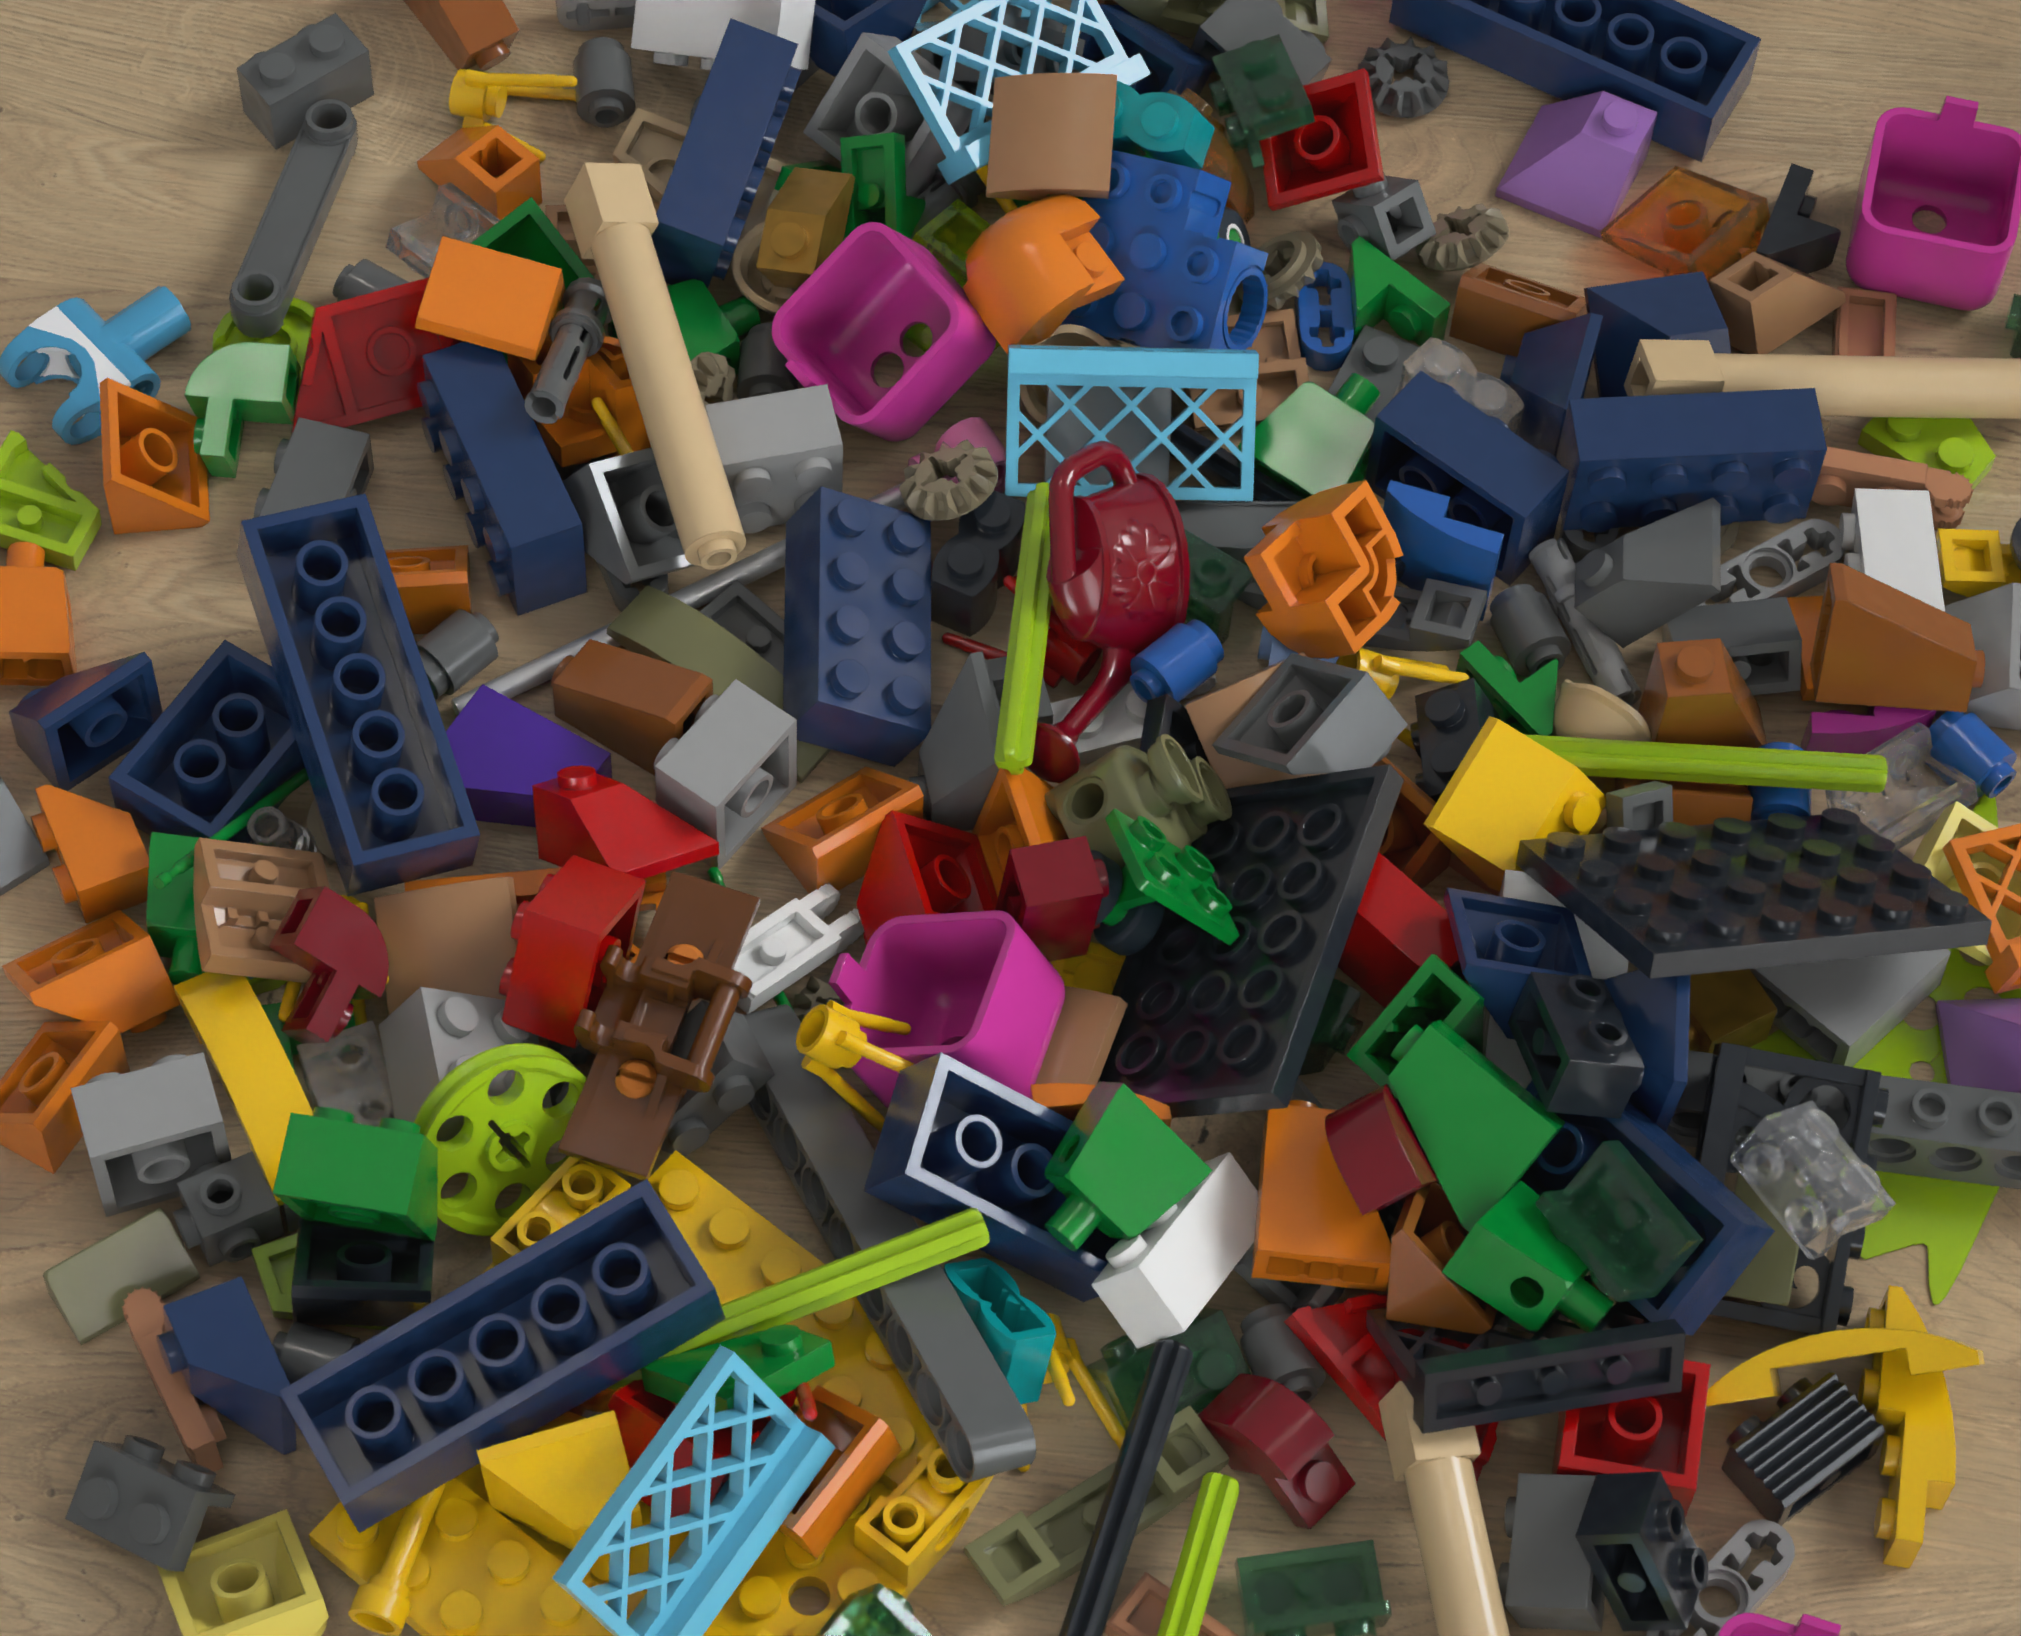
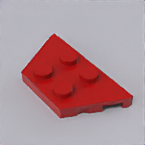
(366, 357)
(1357, 1364)

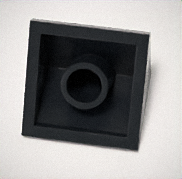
(358, 1276)

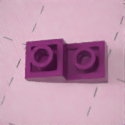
(1859, 734)

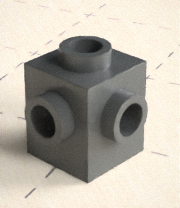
(1385, 214)
(228, 1210)

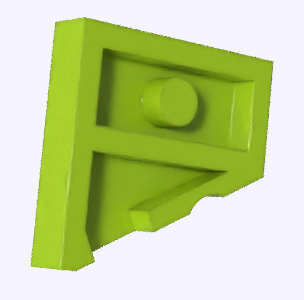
(1939, 442)

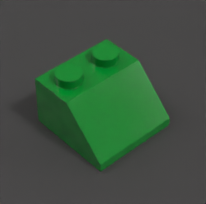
(360, 1174)

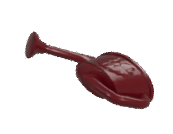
(1114, 582)

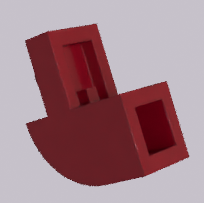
(340, 951)
(1377, 1151)
(1283, 1441)

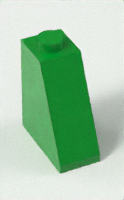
(1428, 996)
(1468, 1118)

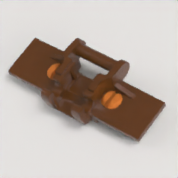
(640, 1014)

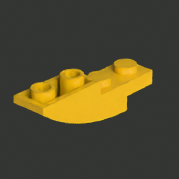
(1918, 1436)

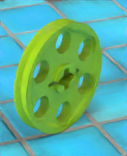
(514, 1112)

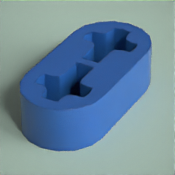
(1335, 316)

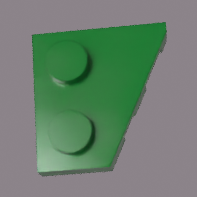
(778, 1356)

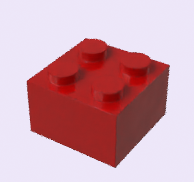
(563, 944)
(1640, 1436)

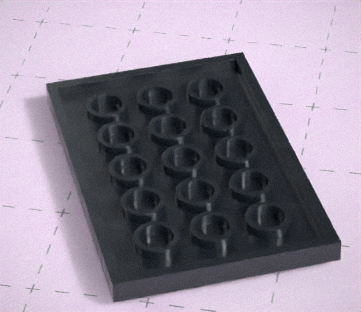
(1751, 893)
(1233, 1022)

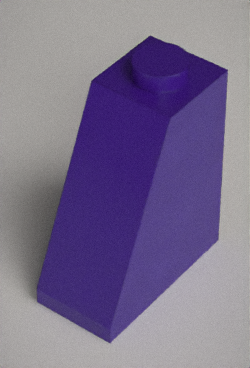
(509, 749)

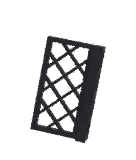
(1524, 1377)

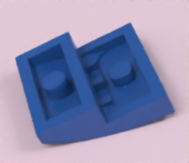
(1439, 545)

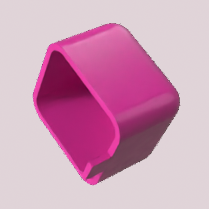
(1947, 167)
(859, 312)
(964, 987)

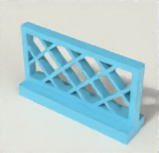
(971, 149)
(1135, 368)
(722, 1535)

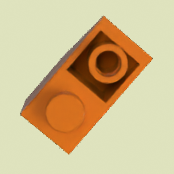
(486, 167)
(98, 852)

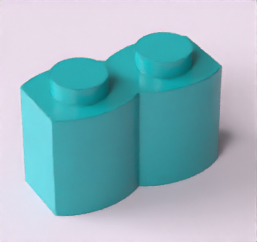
(1160, 127)
(1010, 1324)

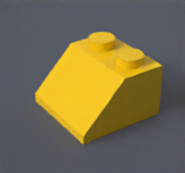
(1508, 794)

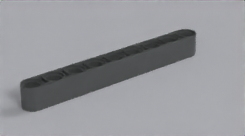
(916, 1316)

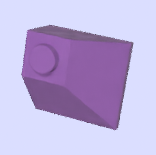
(1580, 160)
(1981, 1042)

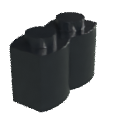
(975, 564)

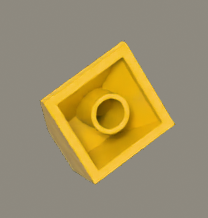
(558, 1477)

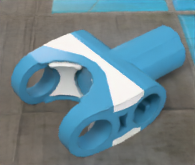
(85, 349)

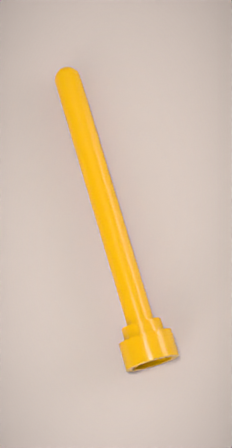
(383, 1601)

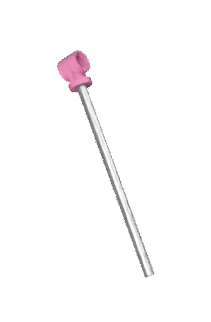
(745, 571)

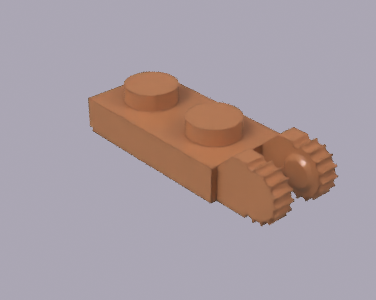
(1848, 470)
(195, 1425)

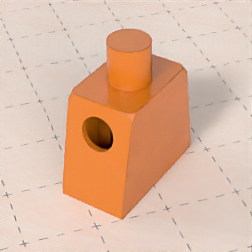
(34, 619)

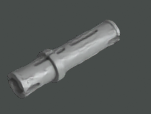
(1595, 648)

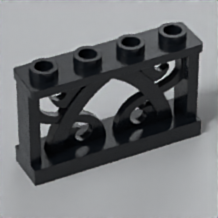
(1734, 1104)

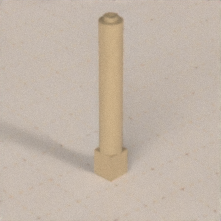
(614, 227)
(1842, 383)
(1446, 1519)

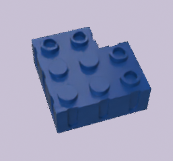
(1176, 272)

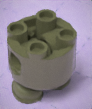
(1158, 785)

